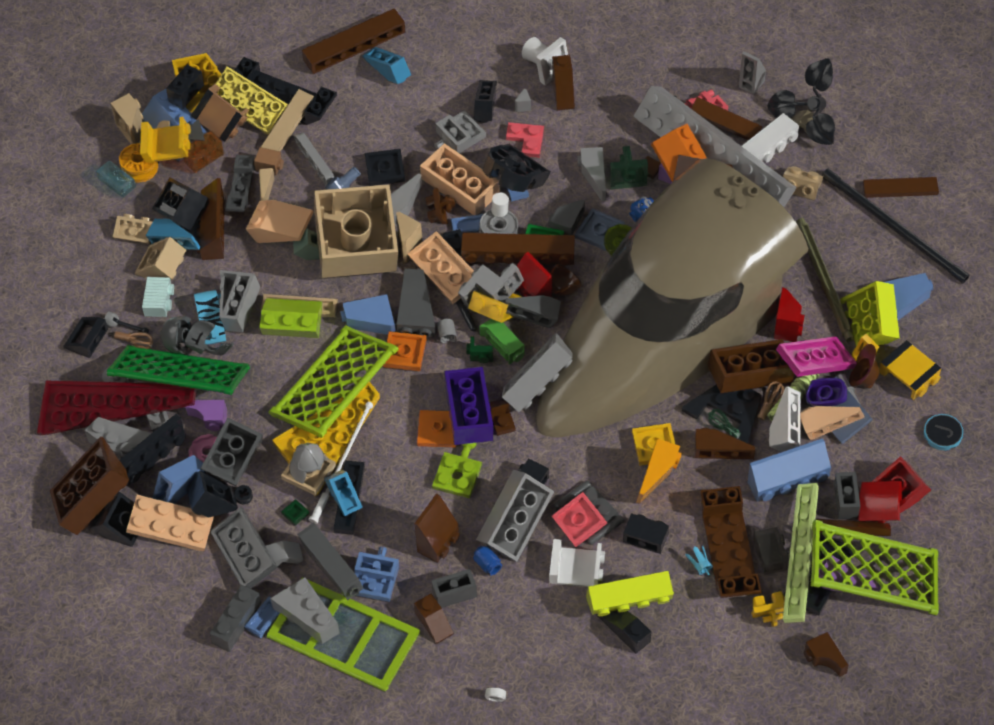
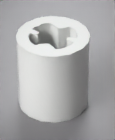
(500, 204)

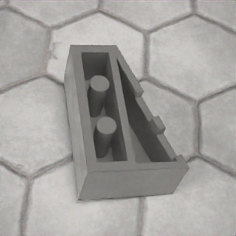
(237, 299)

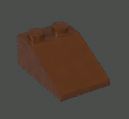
(436, 530)

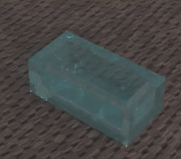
(116, 179)

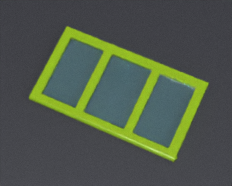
(367, 645)

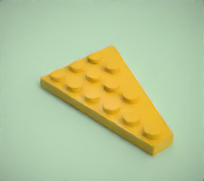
(338, 434)

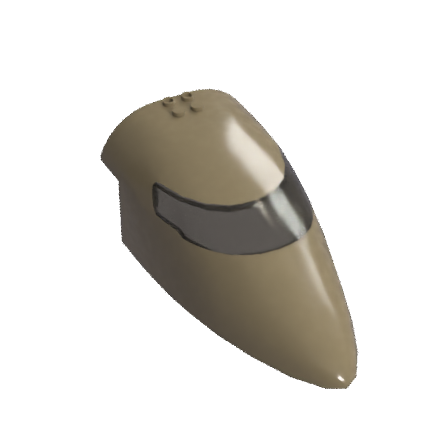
(683, 281)

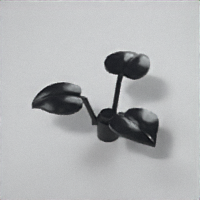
(822, 126)

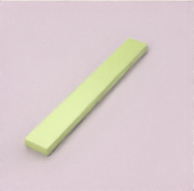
(800, 553)

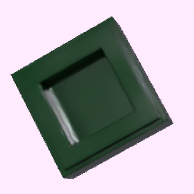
(295, 512)

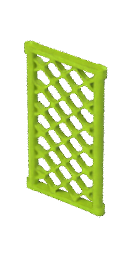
(348, 395)
(865, 589)

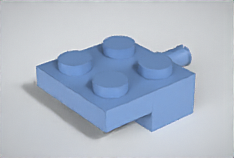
(376, 574)

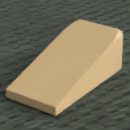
(266, 180)

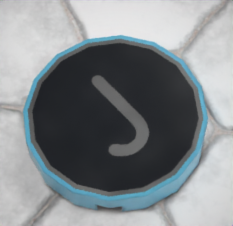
(943, 432)

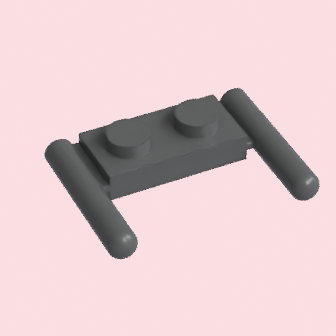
(601, 504)

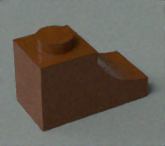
(824, 652)

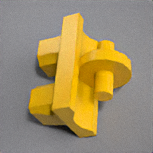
(760, 608)

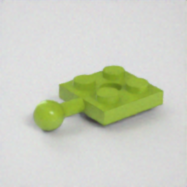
(453, 463)

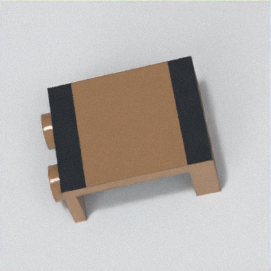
(219, 115)

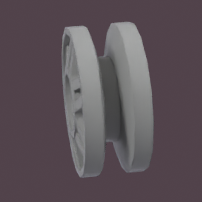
(507, 224)

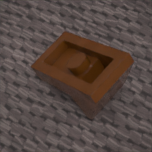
(501, 417)

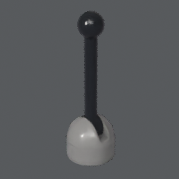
(113, 320)

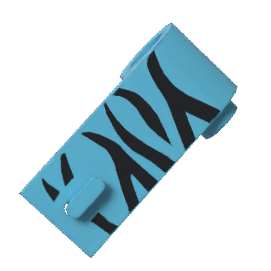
(209, 310)

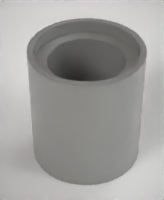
(446, 331)

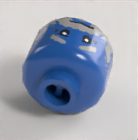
(639, 207)

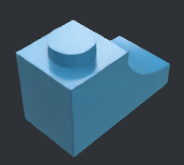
(343, 492)

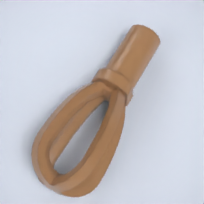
(131, 339)
(768, 404)

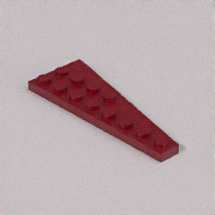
(78, 403)

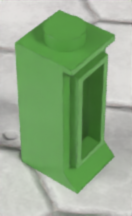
(503, 340)

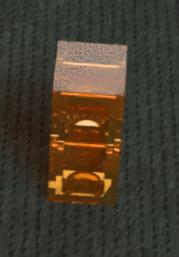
(204, 152)

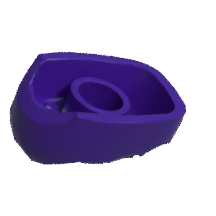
(826, 392)

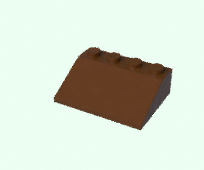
(88, 487)

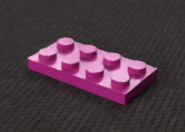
(816, 356)

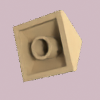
(409, 234)

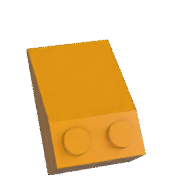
(662, 461)

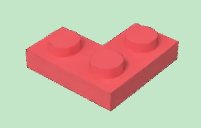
(528, 134)

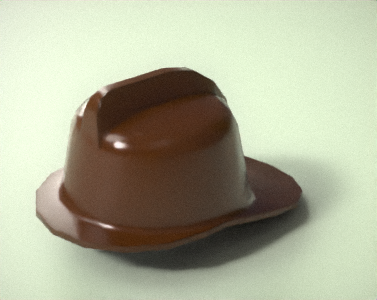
(866, 369)

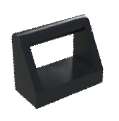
(92, 340)

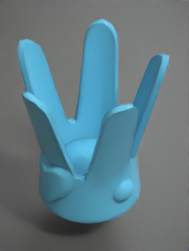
(703, 565)

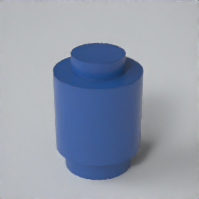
(487, 560)

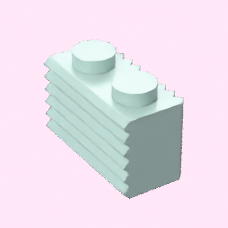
(157, 296)

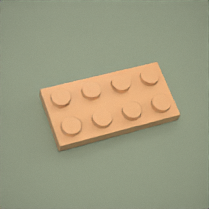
(442, 265)
(169, 523)

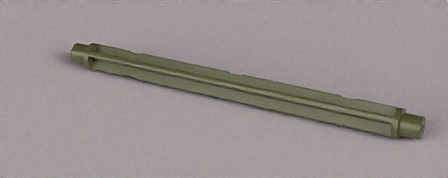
(826, 281)

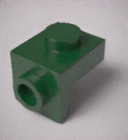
(479, 353)

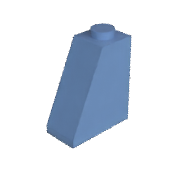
(911, 292)
(369, 315)
(175, 479)

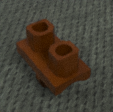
(442, 206)

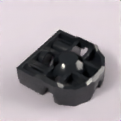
(514, 172)

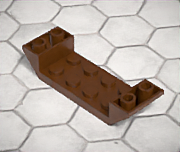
(728, 542)

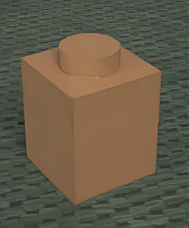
(268, 159)

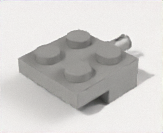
(459, 132)

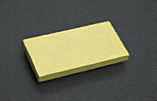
(242, 94)

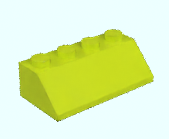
(629, 593)

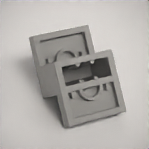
(490, 284)

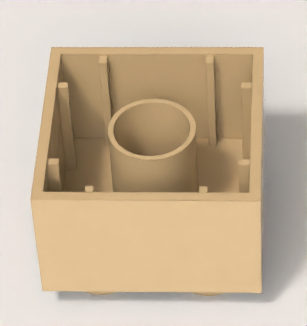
(355, 231)

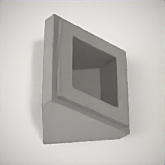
(523, 102)

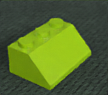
(291, 318)

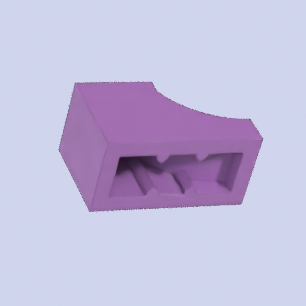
(211, 412)

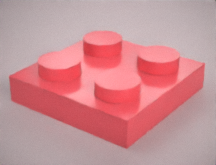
(579, 519)

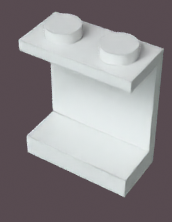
(576, 566)

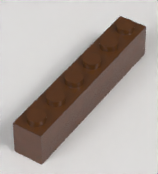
(353, 41)
(512, 247)

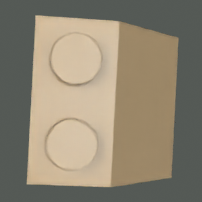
(128, 117)
(161, 259)

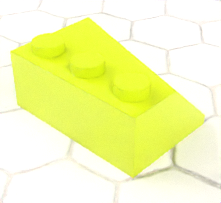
(873, 313)

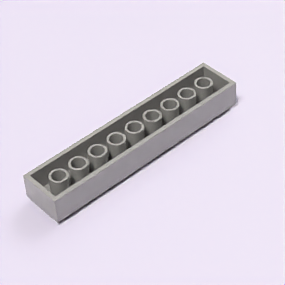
(665, 112)

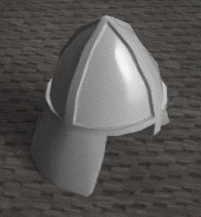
(306, 458)

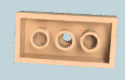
(459, 179)

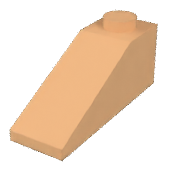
(825, 419)

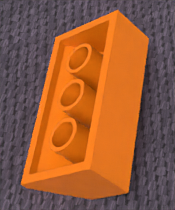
(675, 143)

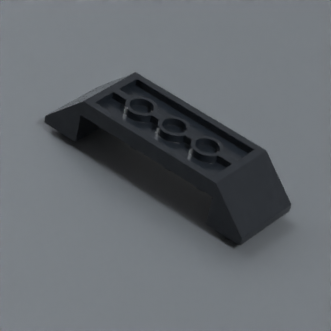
(285, 91)

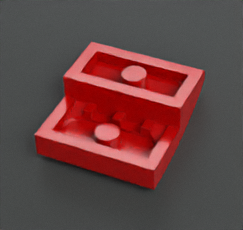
(880, 501)

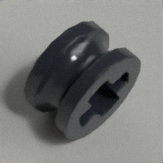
(240, 490)

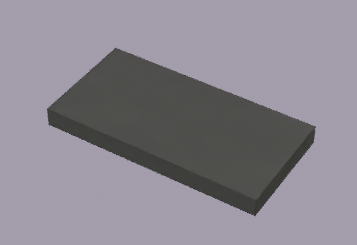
(243, 548)

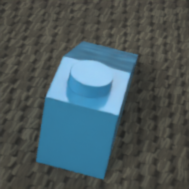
(388, 64)
(167, 228)

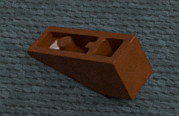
(718, 445)

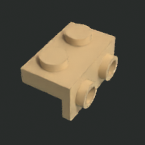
(806, 182)

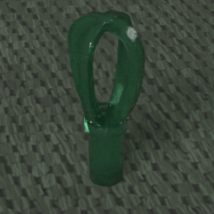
(727, 426)

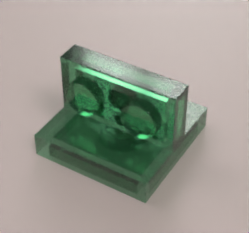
(628, 172)

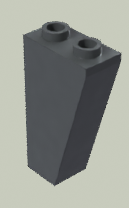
(415, 308)

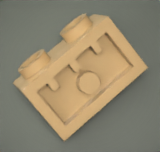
(132, 229)

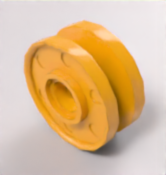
(135, 165)

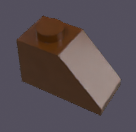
(433, 618)

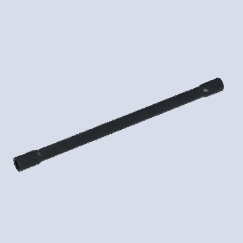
(954, 270)

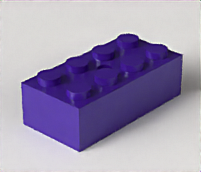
(468, 405)

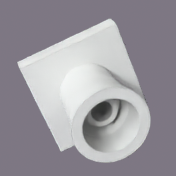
(542, 55)

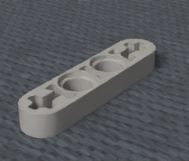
(314, 158)

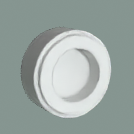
(495, 694)

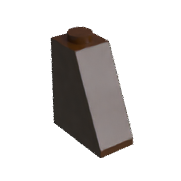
(563, 82)

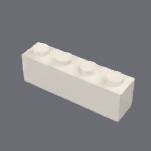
(772, 138)

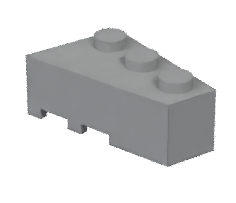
(118, 436)
(306, 610)

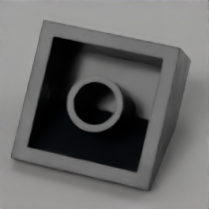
(210, 496)
(114, 519)

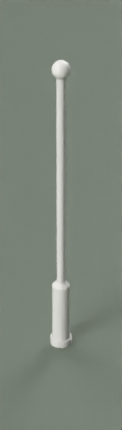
(325, 496)

